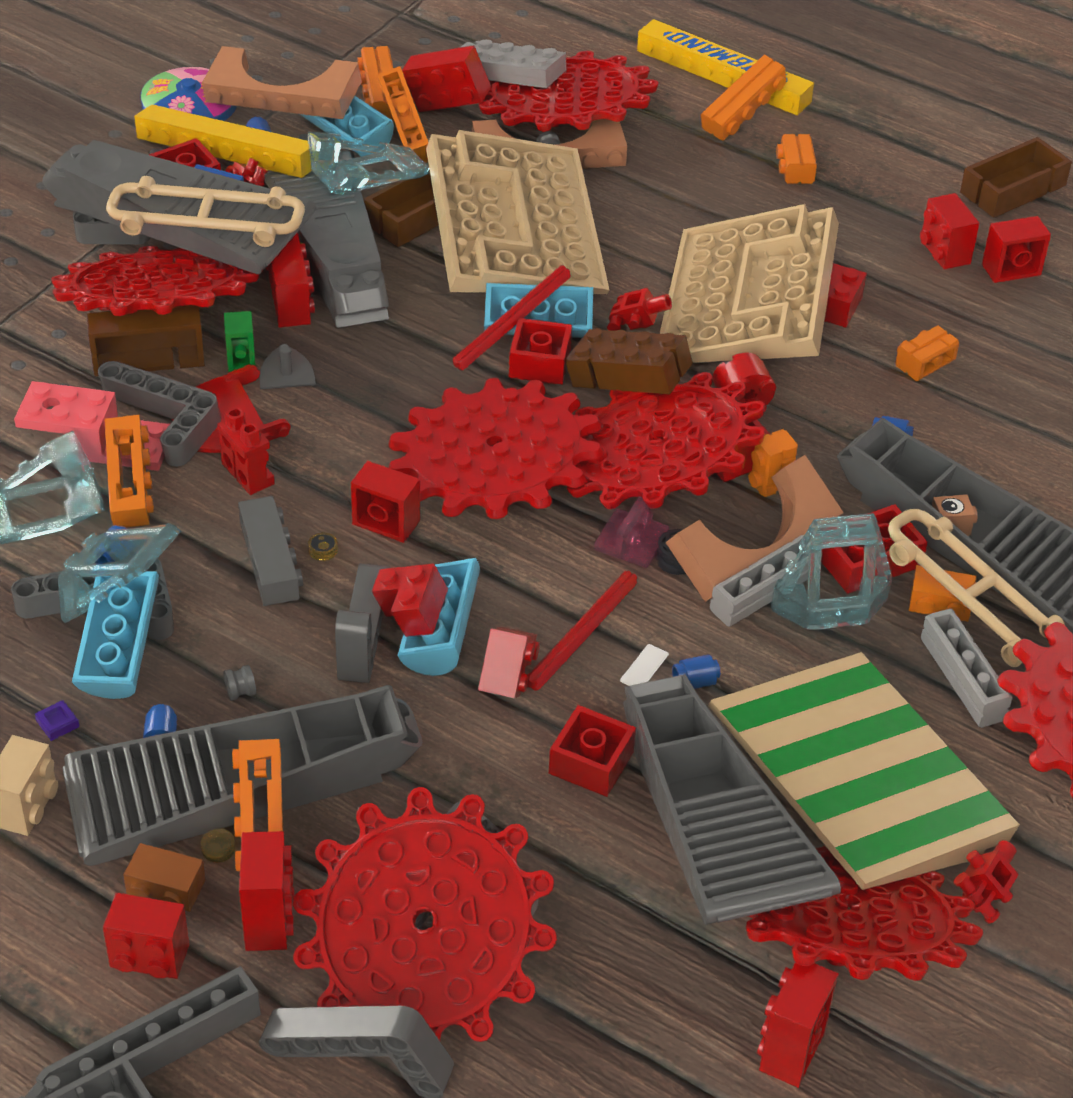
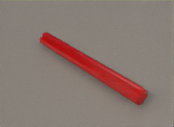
(510, 318)
(581, 630)

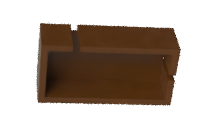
(1015, 177)
(403, 210)
(147, 338)
(629, 361)

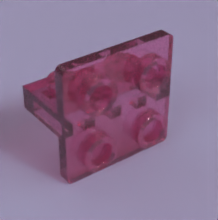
(631, 535)

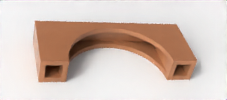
(323, 96)
(599, 147)
(712, 561)

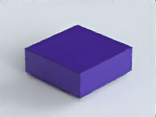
(57, 720)

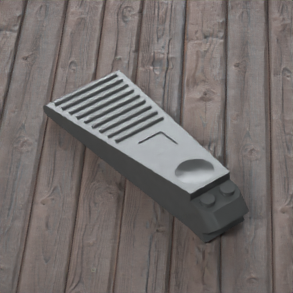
(89, 173)
(339, 249)
(1009, 534)
(184, 779)
(720, 815)

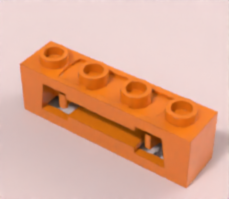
(404, 111)
(125, 507)
(243, 792)

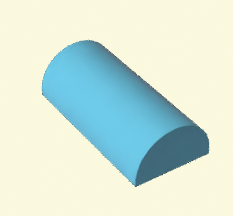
(359, 122)
(565, 306)
(115, 638)
(440, 651)

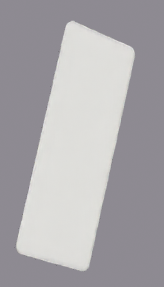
(644, 666)

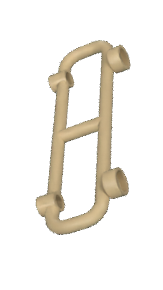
(263, 234)
(905, 551)

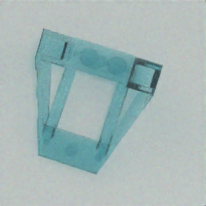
(350, 174)
(76, 476)
(120, 545)
(805, 608)

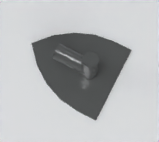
(285, 369)

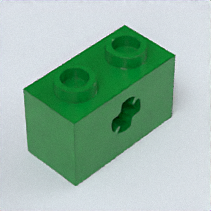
(239, 339)

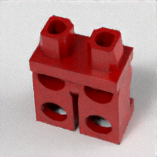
(245, 451)

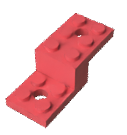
(85, 414)

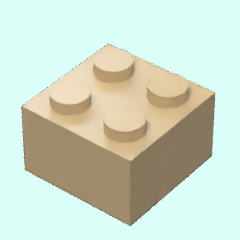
(25, 784)

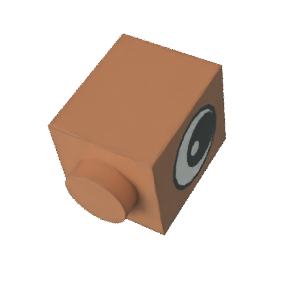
(957, 510)

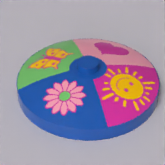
(183, 91)

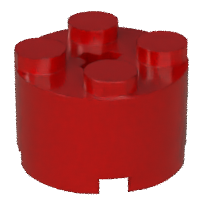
(752, 372)

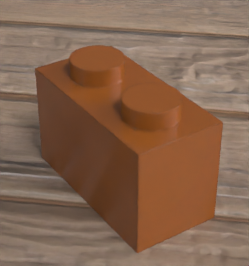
(164, 876)

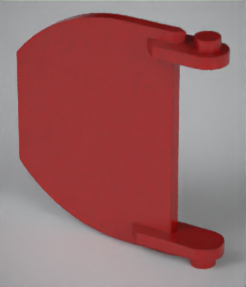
(231, 394)

